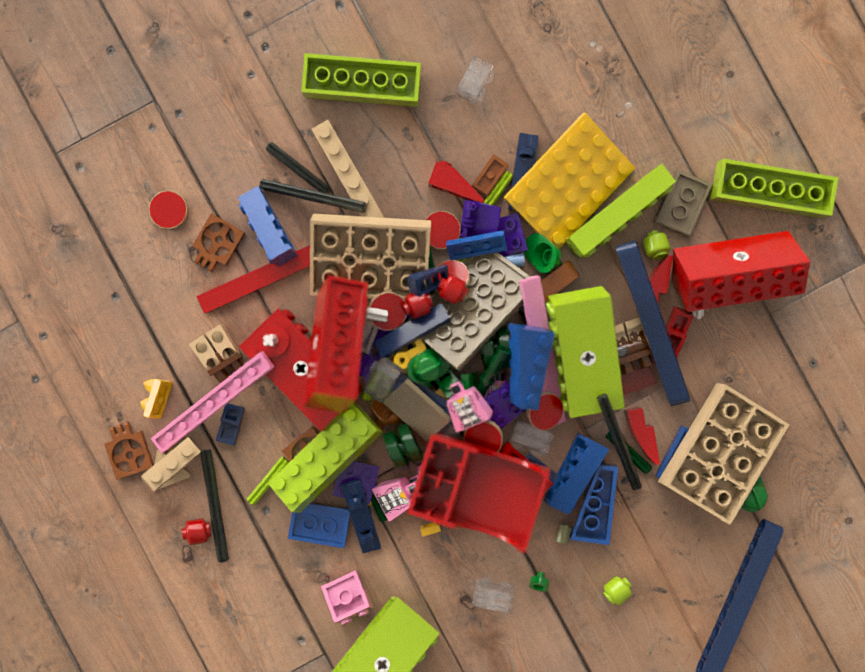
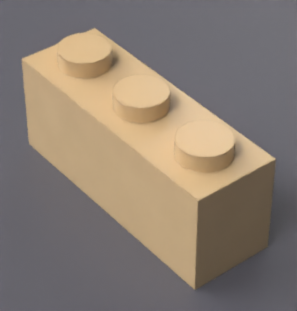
(170, 464)

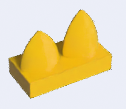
(159, 393)

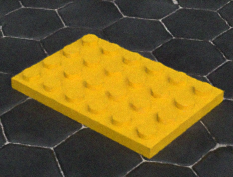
(570, 181)

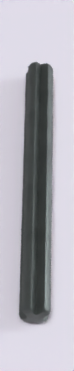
(312, 195)
(619, 441)
(214, 505)

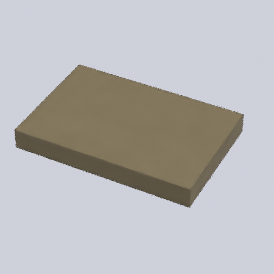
(683, 203)
(417, 409)

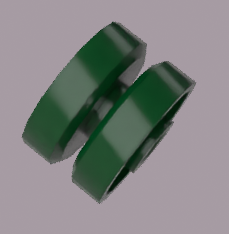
(490, 347)
(401, 448)

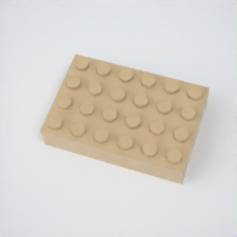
(368, 251)
(723, 453)

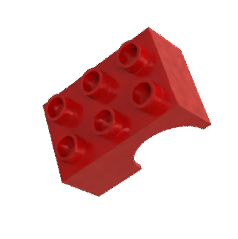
(479, 490)

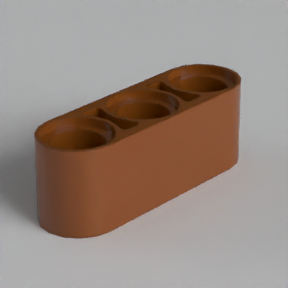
(558, 279)

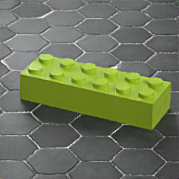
(361, 80)
(774, 188)
(623, 209)
(325, 458)

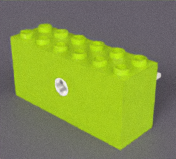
(585, 350)
(394, 637)

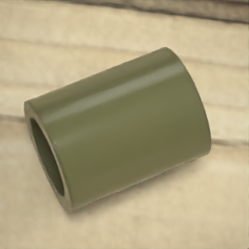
(563, 533)

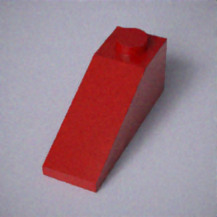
(451, 181)

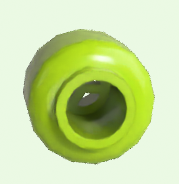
(656, 245)
(617, 590)

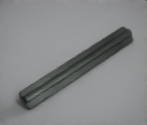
(297, 168)

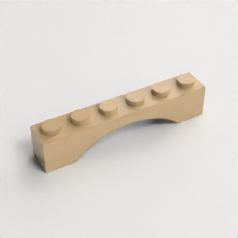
(345, 168)

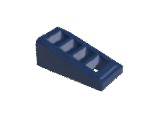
(417, 284)

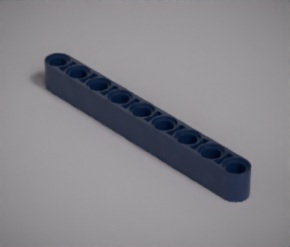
(653, 323)
(740, 597)

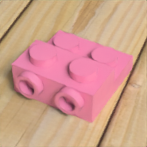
(347, 598)

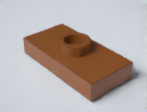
(490, 175)

